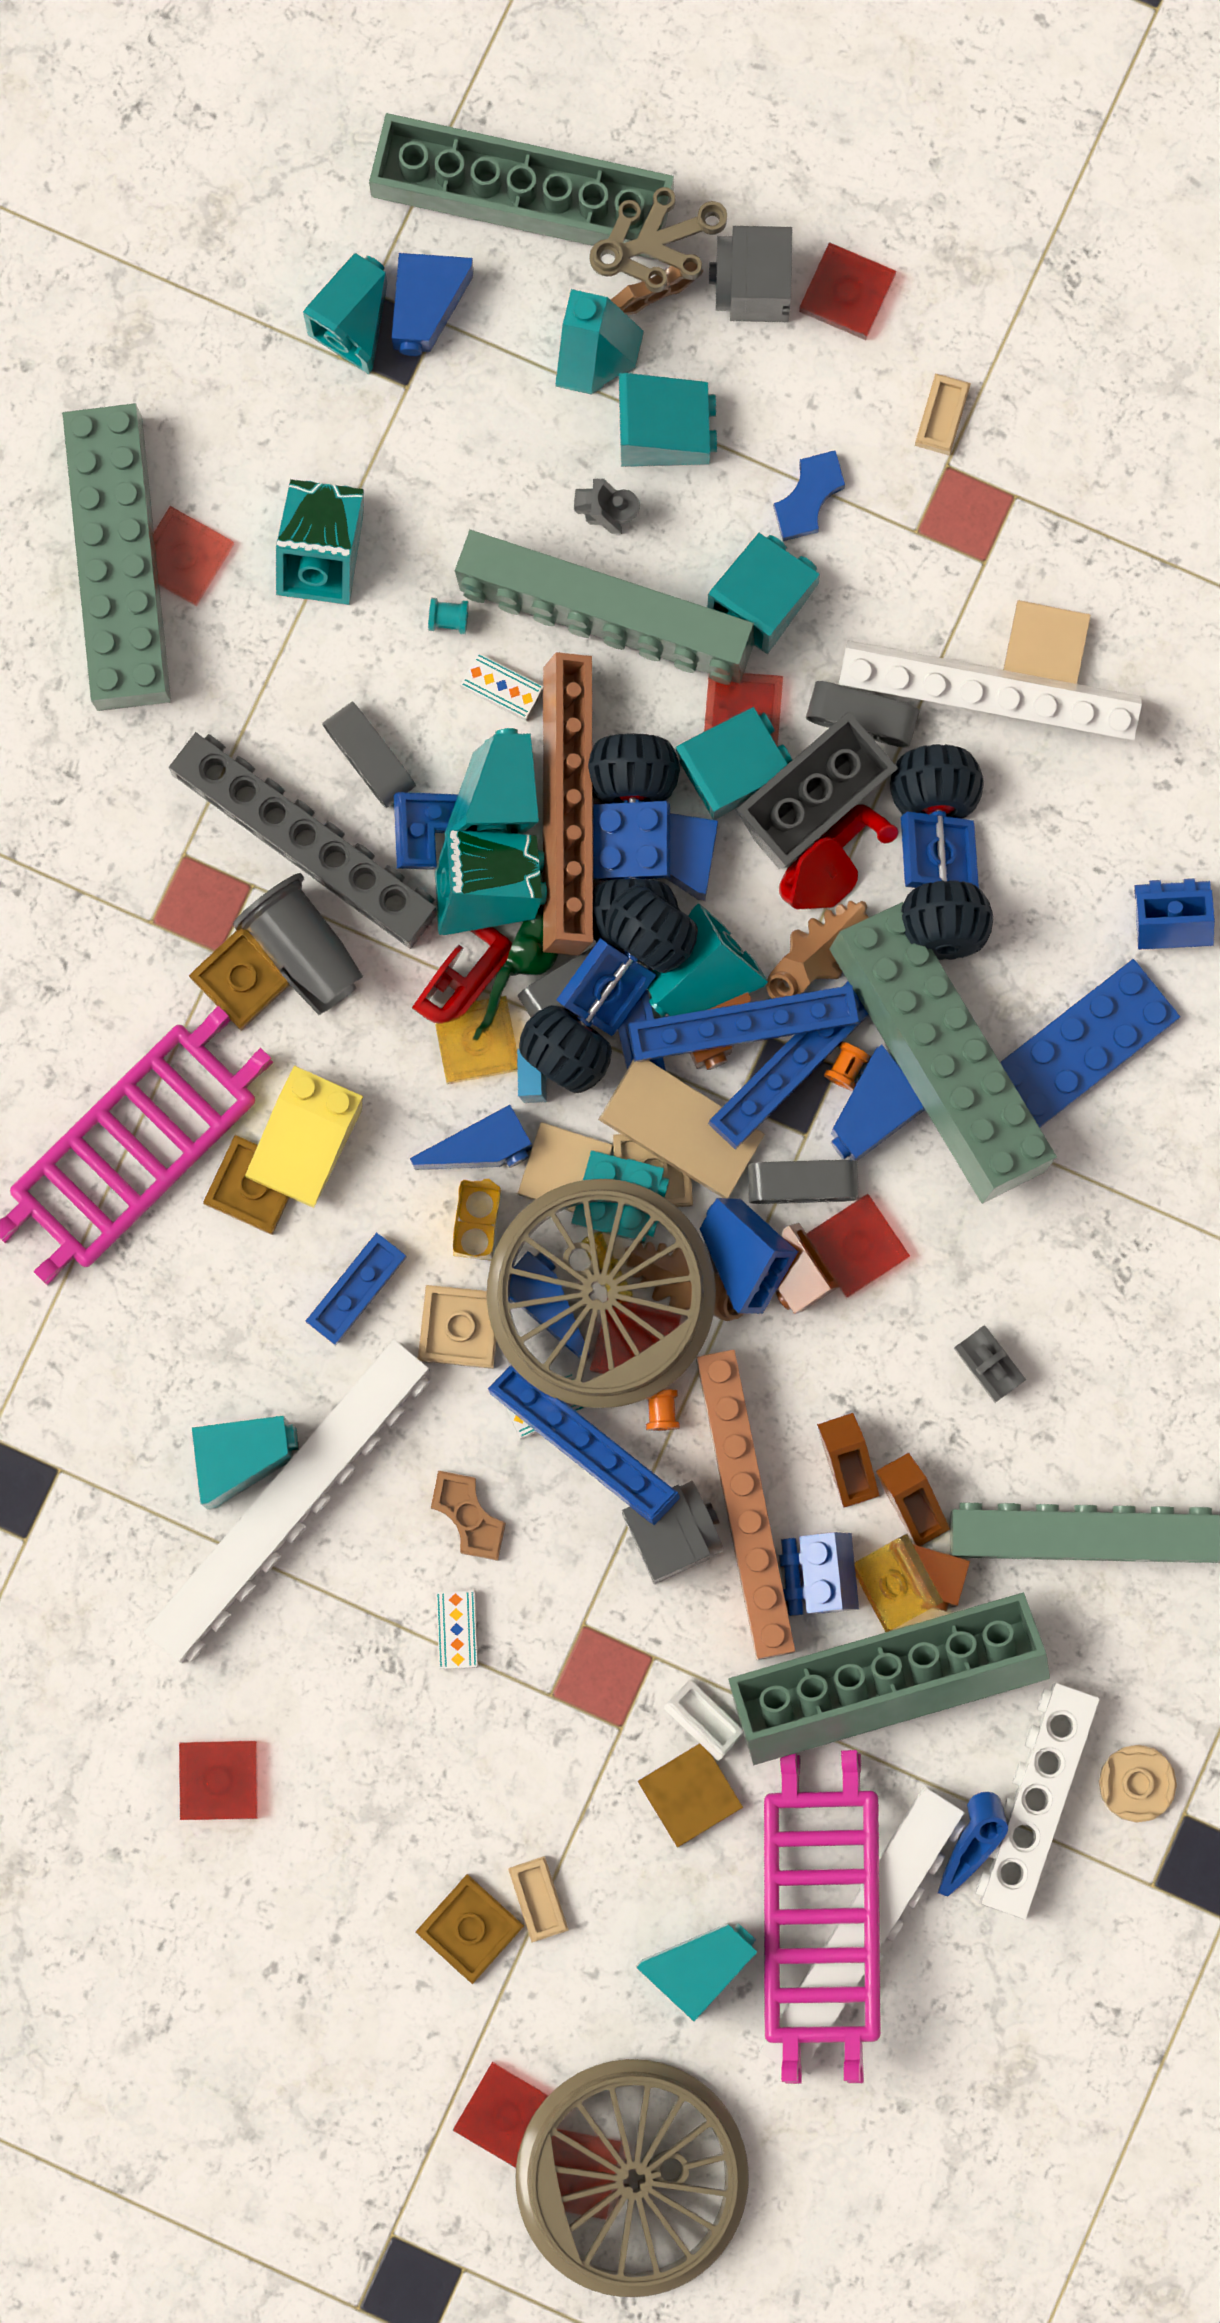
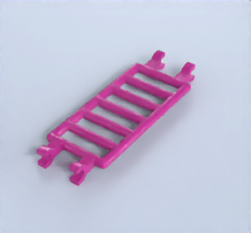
(165, 1178)
(774, 1917)

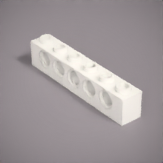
(1079, 1710)

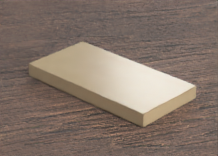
(673, 1125)

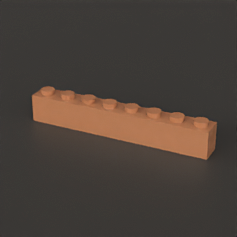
(567, 804)
(745, 1505)

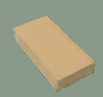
(942, 414)
(538, 1899)

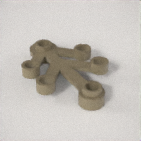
(653, 242)

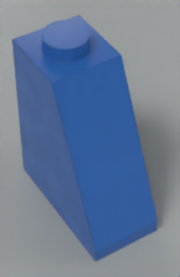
(426, 297)
(691, 853)
(875, 1108)
(746, 1254)

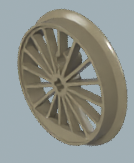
(646, 1371)
(543, 2205)

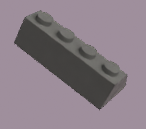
(815, 790)

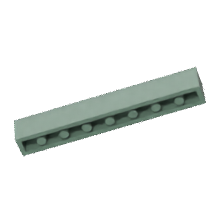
(1085, 1534)

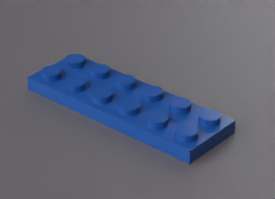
(1088, 1041)

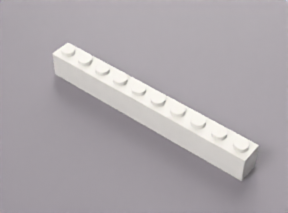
(287, 1502)

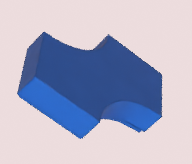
(818, 481)

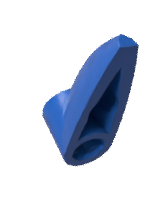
(977, 1841)

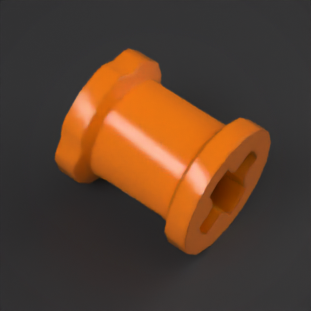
(847, 1066)
(662, 1411)

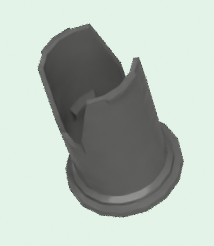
(301, 944)

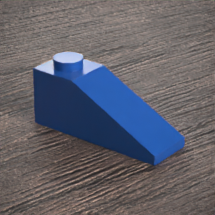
(484, 1144)
(529, 1289)

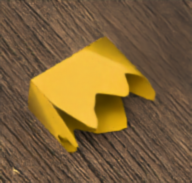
(470, 1222)

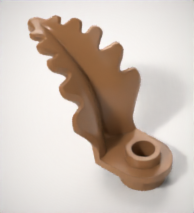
(810, 952)
(679, 1293)

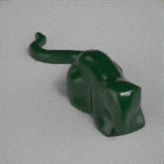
(524, 958)

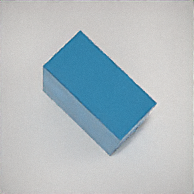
(531, 1082)

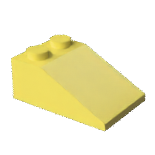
(304, 1136)

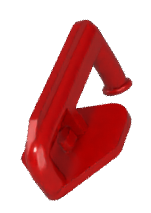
(824, 870)
(466, 988)

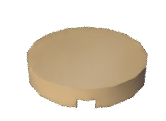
(1137, 1783)

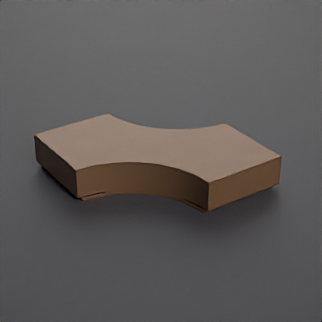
(637, 296)
(478, 1531)

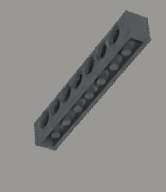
(191, 770)

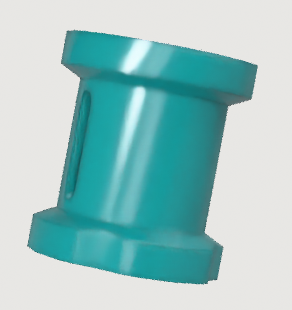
(448, 615)

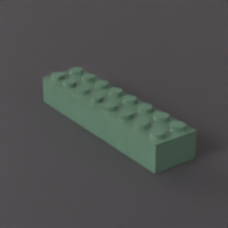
(509, 182)
(116, 557)
(604, 608)
(943, 1055)
(889, 1678)

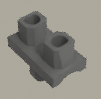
(606, 505)
(989, 1364)

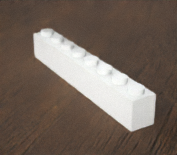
(990, 690)
(902, 1868)

